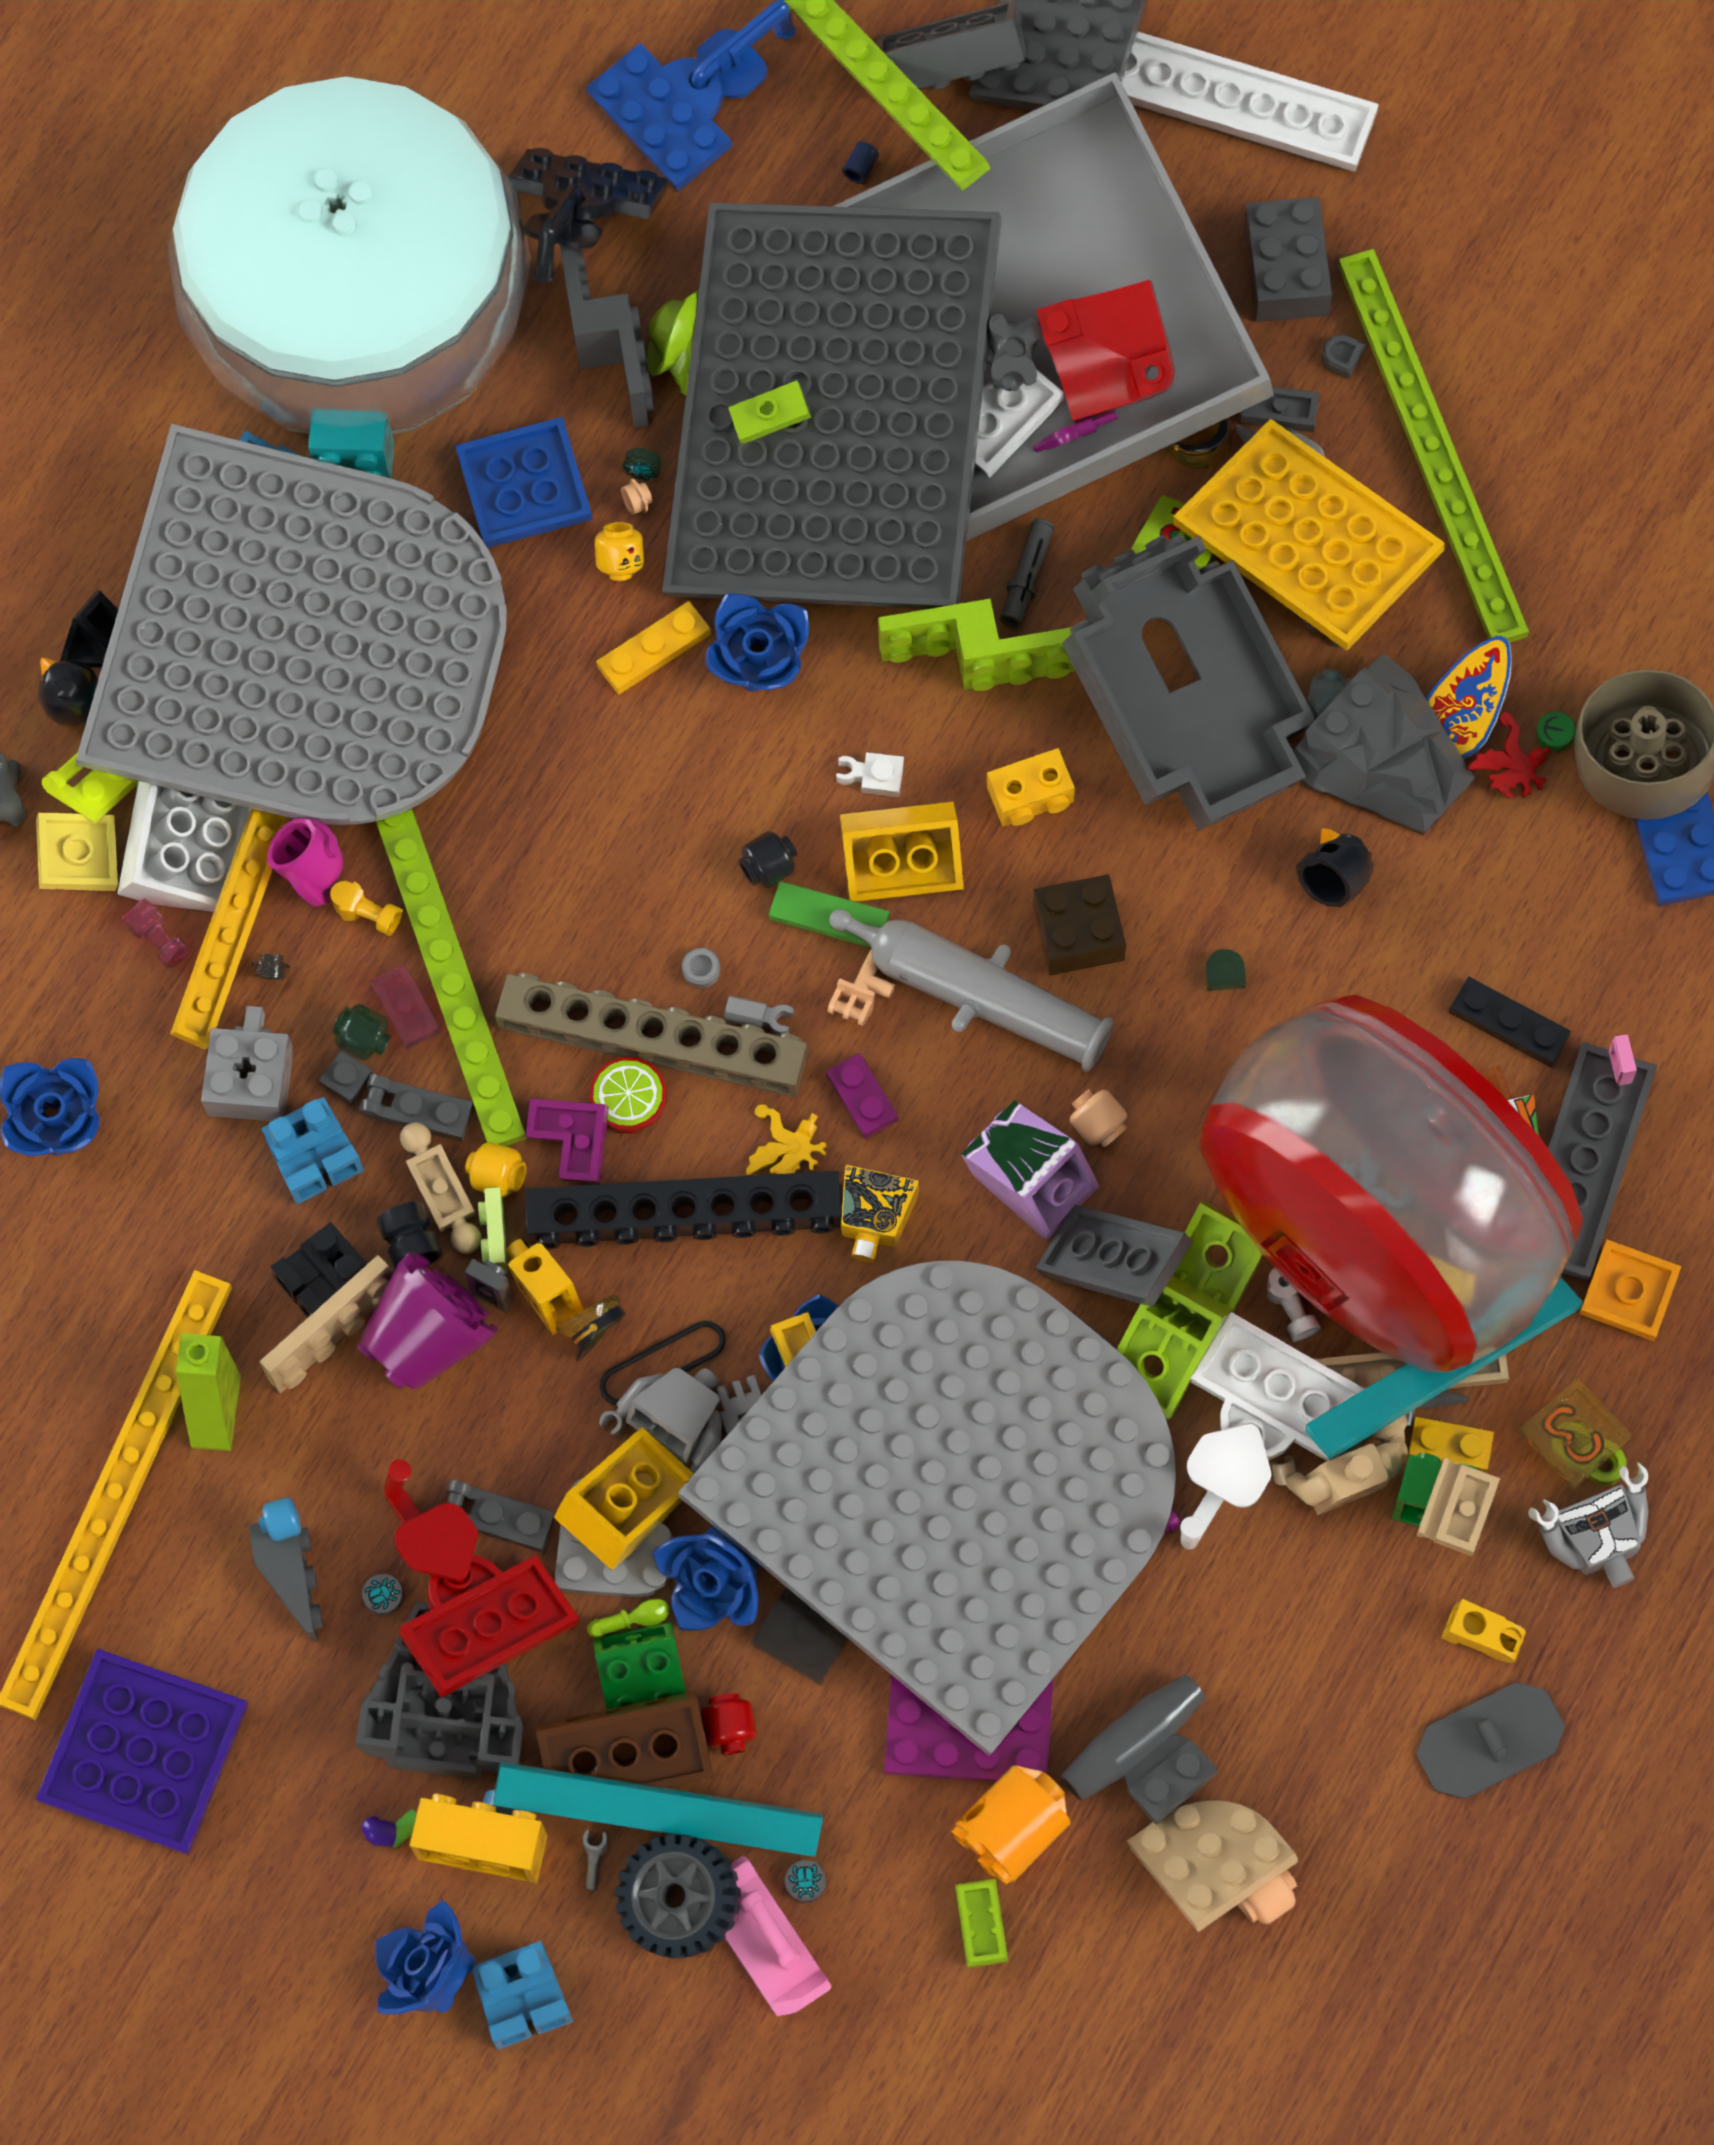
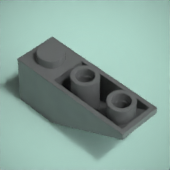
(287, 1573)

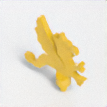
(793, 1146)

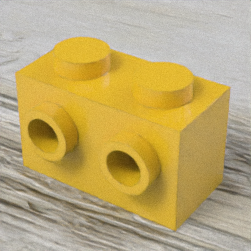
(1030, 788)

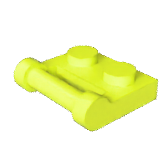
(92, 795)

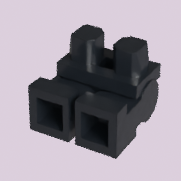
(321, 1255)

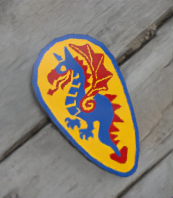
(1473, 694)

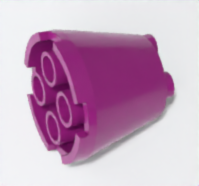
(423, 1324)

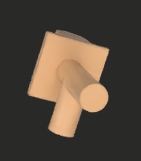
(858, 998)

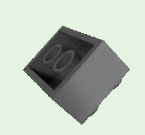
(1287, 259)

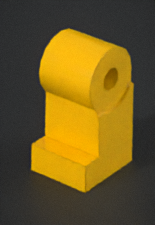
(1484, 1631)

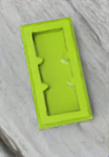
(769, 412)
(981, 1923)

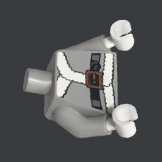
(1600, 1529)

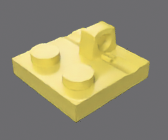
(76, 852)

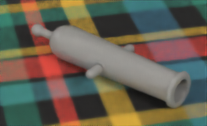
(980, 987)

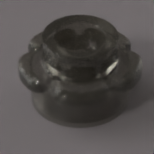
(270, 967)

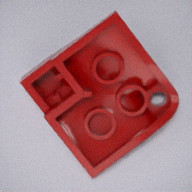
(1107, 348)

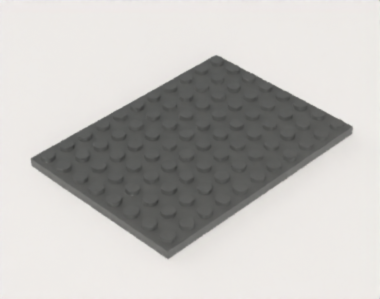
(890, 348)

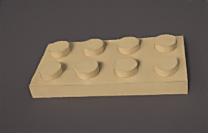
(319, 1333)

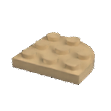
(1211, 1857)

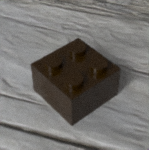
(1079, 924)

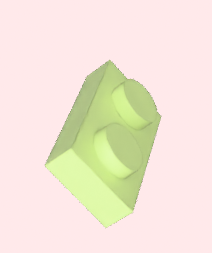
(492, 1214)

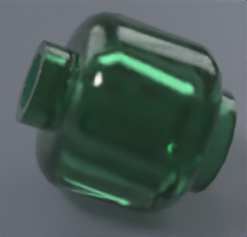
(361, 1031)

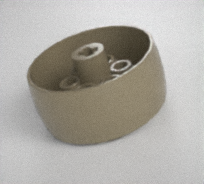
(1647, 717)

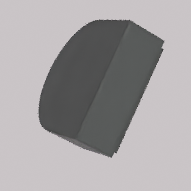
(1342, 354)

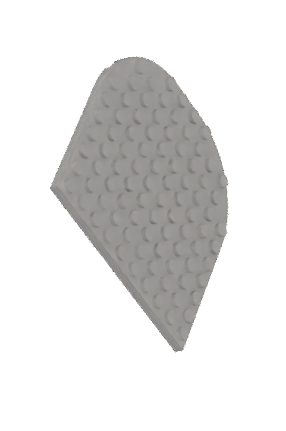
(296, 637)
(951, 1484)

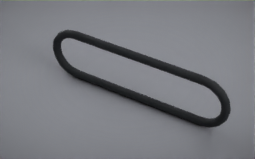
(660, 1345)

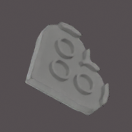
(584, 1573)

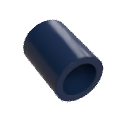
(860, 162)

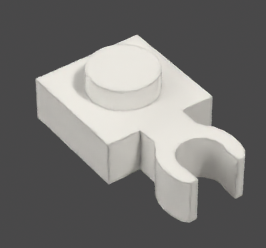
(879, 773)

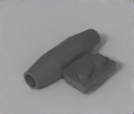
(1146, 1750)

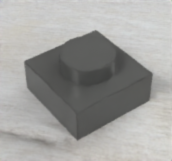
(346, 1077)

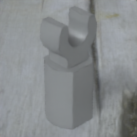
(756, 1013)

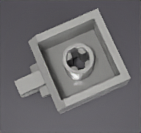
(241, 1051)

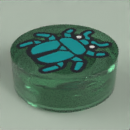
(642, 464)

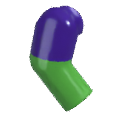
(389, 1833)

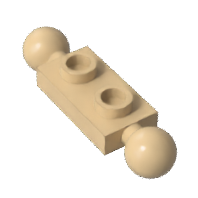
(440, 1188)

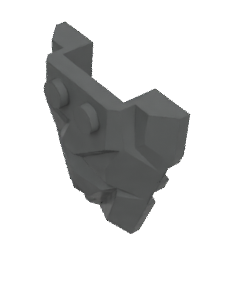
(1384, 750)
(437, 1735)

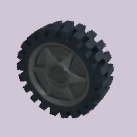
(708, 1901)

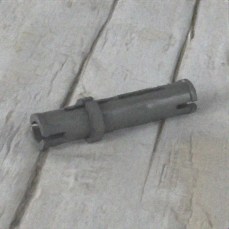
(1022, 586)

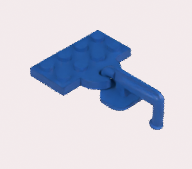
(670, 117)

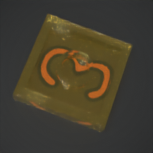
(1575, 1433)

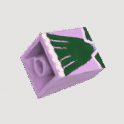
(1031, 1168)

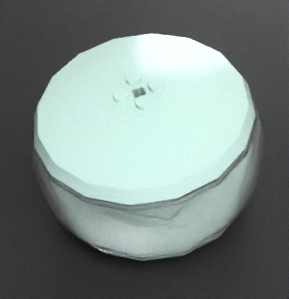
(348, 257)

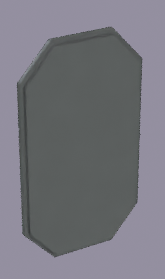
(1490, 1740)

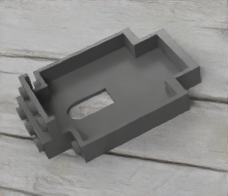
(1216, 737)

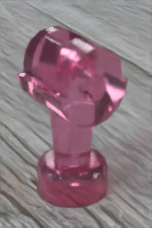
(146, 922)

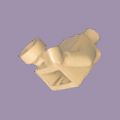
(1350, 1474)

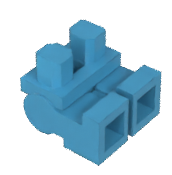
(309, 1146)
(514, 1974)

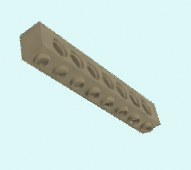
(703, 1059)

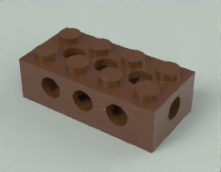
(636, 1725)

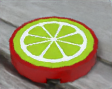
(631, 1091)

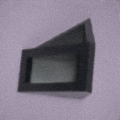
(91, 631)

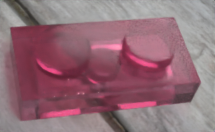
(405, 1006)

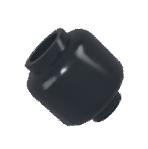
(767, 859)

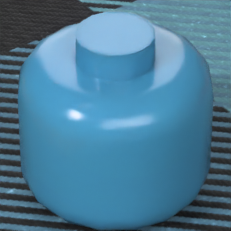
(280, 1519)

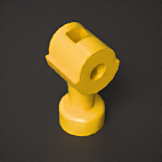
(351, 905)

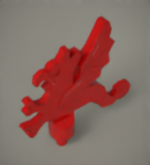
(1517, 765)

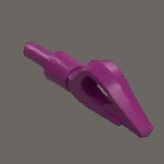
(1074, 432)

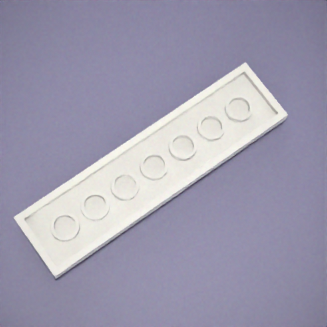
(1248, 101)

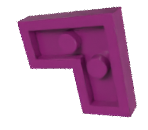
(579, 1128)

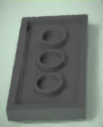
(1114, 1255)

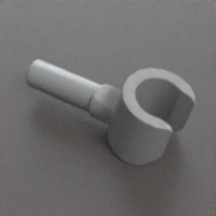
(594, 1854)

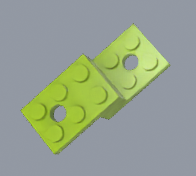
(980, 653)
(1191, 1305)

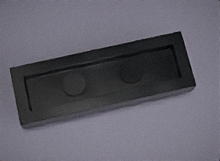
(1509, 1021)

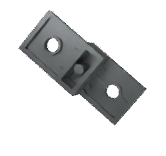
(607, 333)

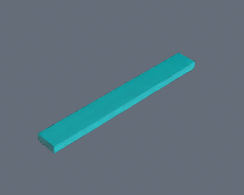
(1411, 1387)
(657, 1809)

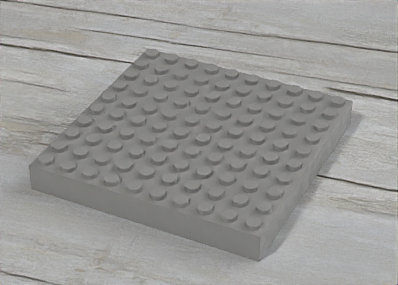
(1080, 218)

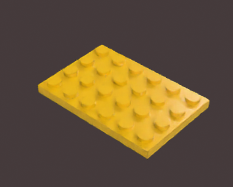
(1309, 534)

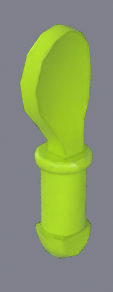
(646, 1613)

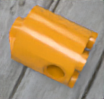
(1013, 1822)

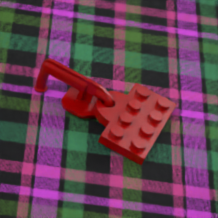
(475, 1621)

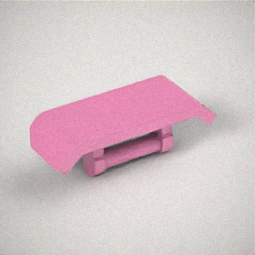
(772, 1948)

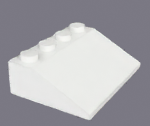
(179, 847)

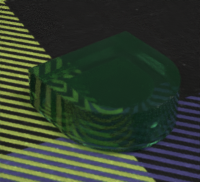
(1225, 971)

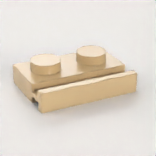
(1458, 1507)

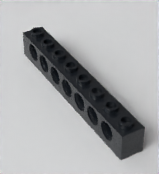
(664, 1197)

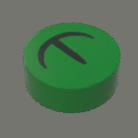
(1555, 731)

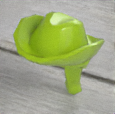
(672, 339)

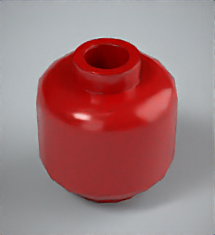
(728, 1723)

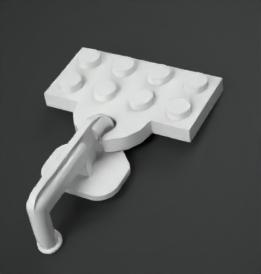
(1267, 1403)

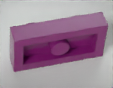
(862, 1096)

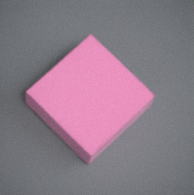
(1622, 1060)

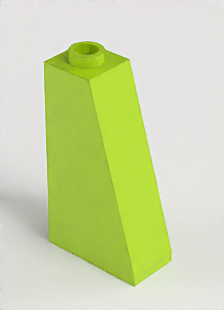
(208, 1390)

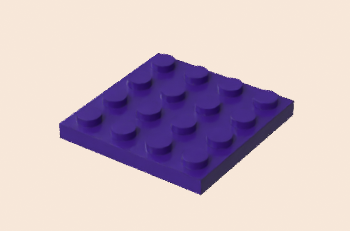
(142, 1751)

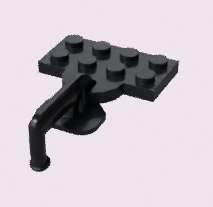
(575, 195)

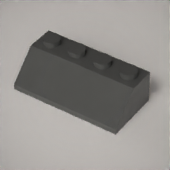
(958, 46)

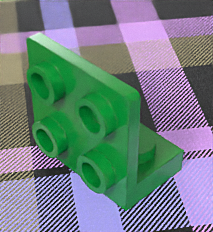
(638, 1665)

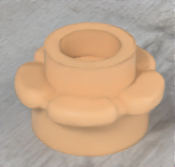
(636, 497)

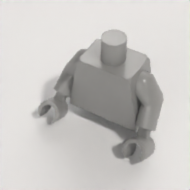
(675, 1411)

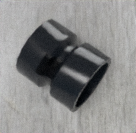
(406, 1231)

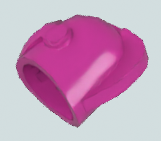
(311, 862)

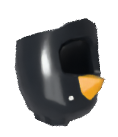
(66, 690)
(1336, 869)

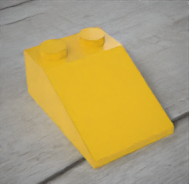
(624, 1498)

